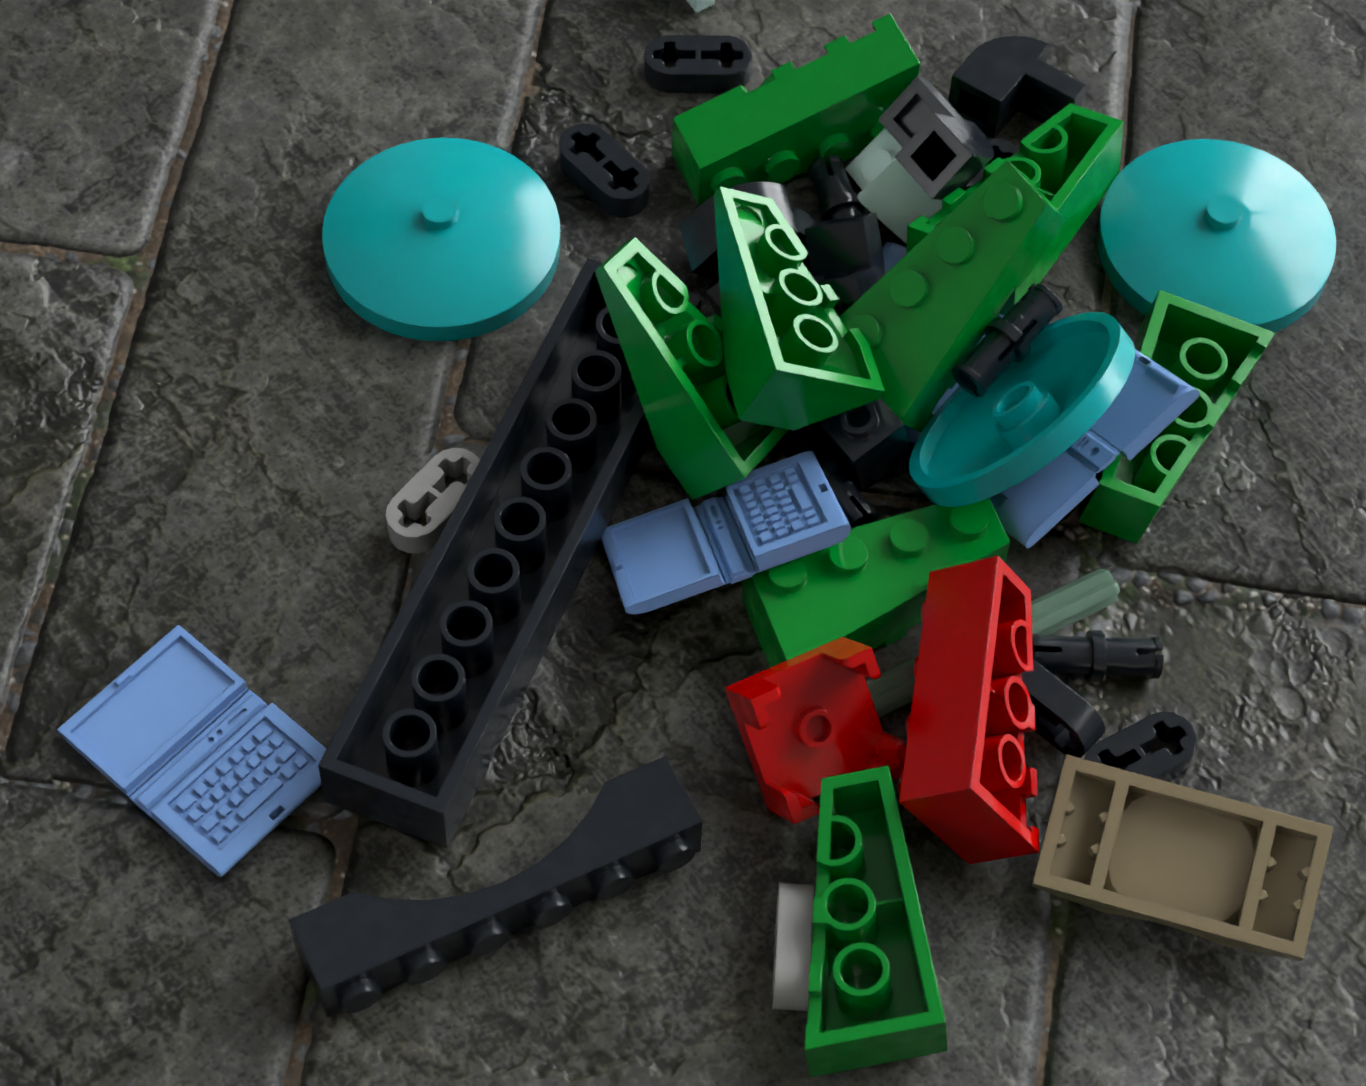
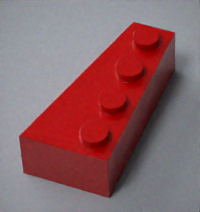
(971, 713)

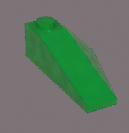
(781, 337)
(680, 373)

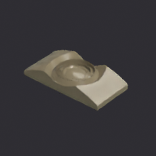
(1183, 859)

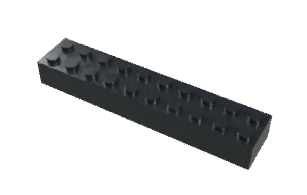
(494, 582)

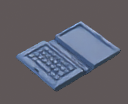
(1136, 416)
(759, 524)
(197, 750)

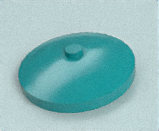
(1218, 231)
(441, 239)
(1027, 415)

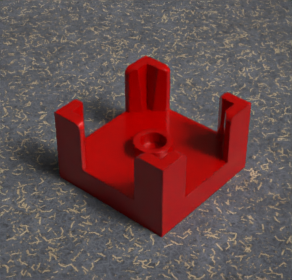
(811, 724)

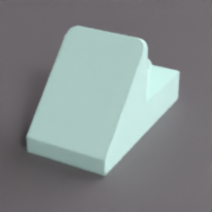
(889, 187)

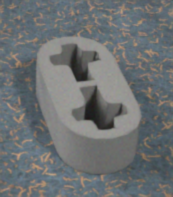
(429, 495)
(792, 946)

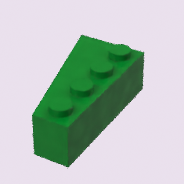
(795, 114)
(1069, 161)
(950, 288)
(1212, 356)
(869, 582)
(870, 956)

